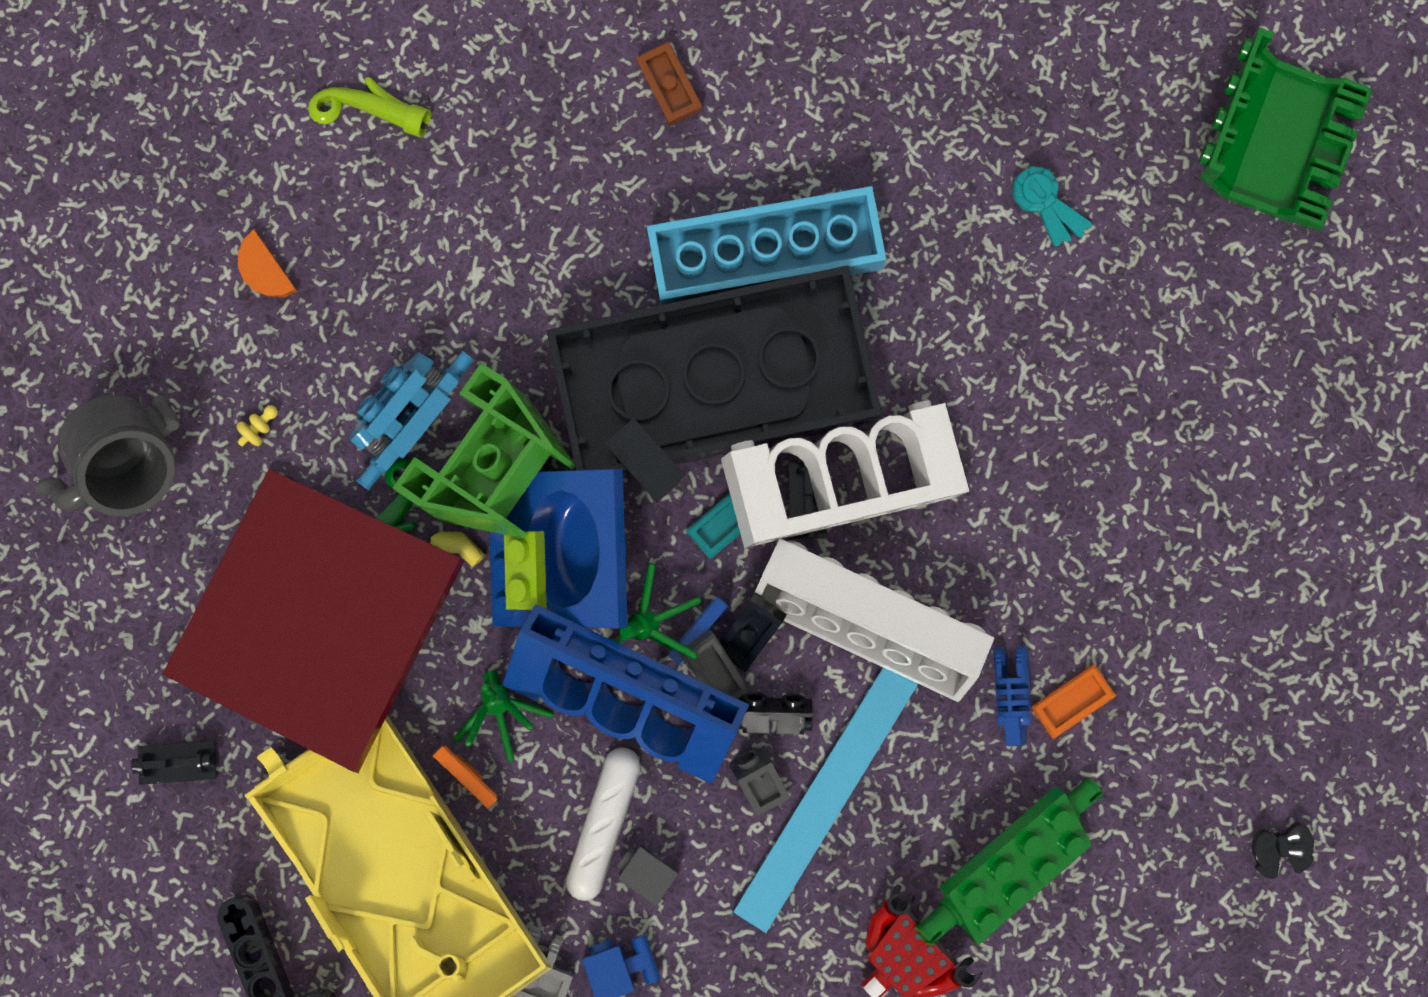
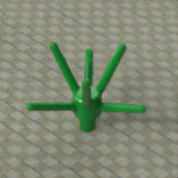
(646, 623)
(496, 702)

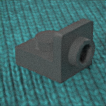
(759, 780)

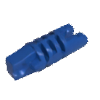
(1013, 696)

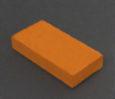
(1073, 701)

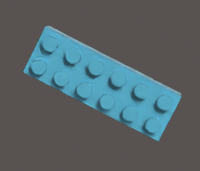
(766, 244)

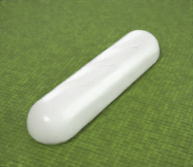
(603, 823)

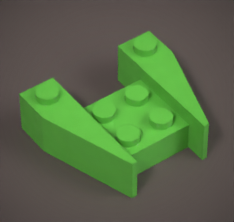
(491, 461)

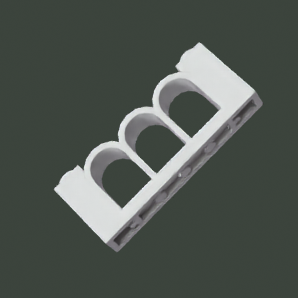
(931, 455)

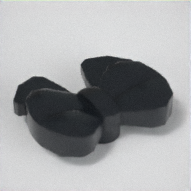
(1295, 843)

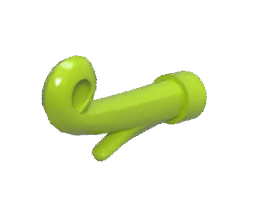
(377, 104)

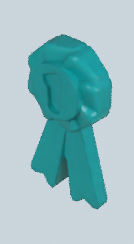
(1036, 192)

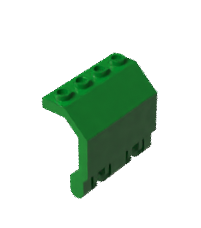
(1281, 136)

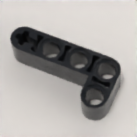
(269, 964)

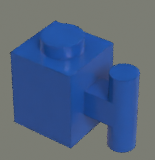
(612, 971)

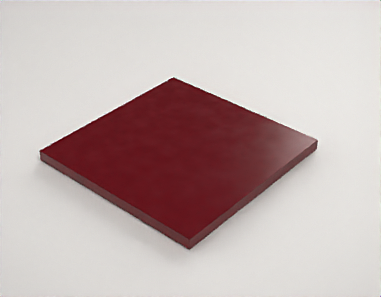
(313, 619)

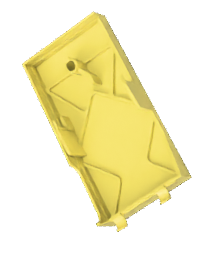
(396, 875)

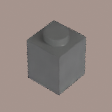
(646, 874)

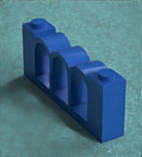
(536, 674)

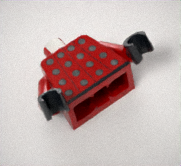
(906, 959)

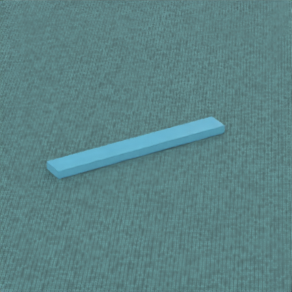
(824, 799)

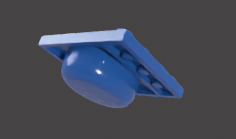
(582, 547)

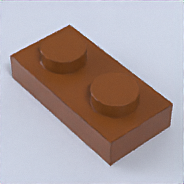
(669, 84)

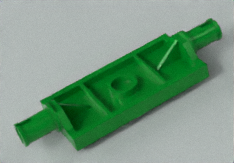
(1013, 866)

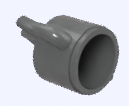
(114, 456)

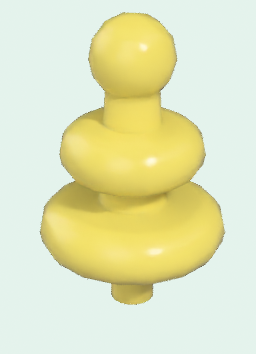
(258, 424)

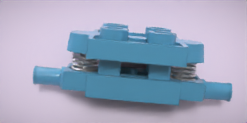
(399, 387)

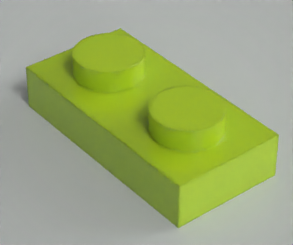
(525, 571)

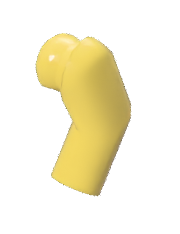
(458, 543)

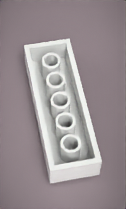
(874, 620)

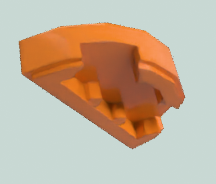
(261, 269)
(466, 775)

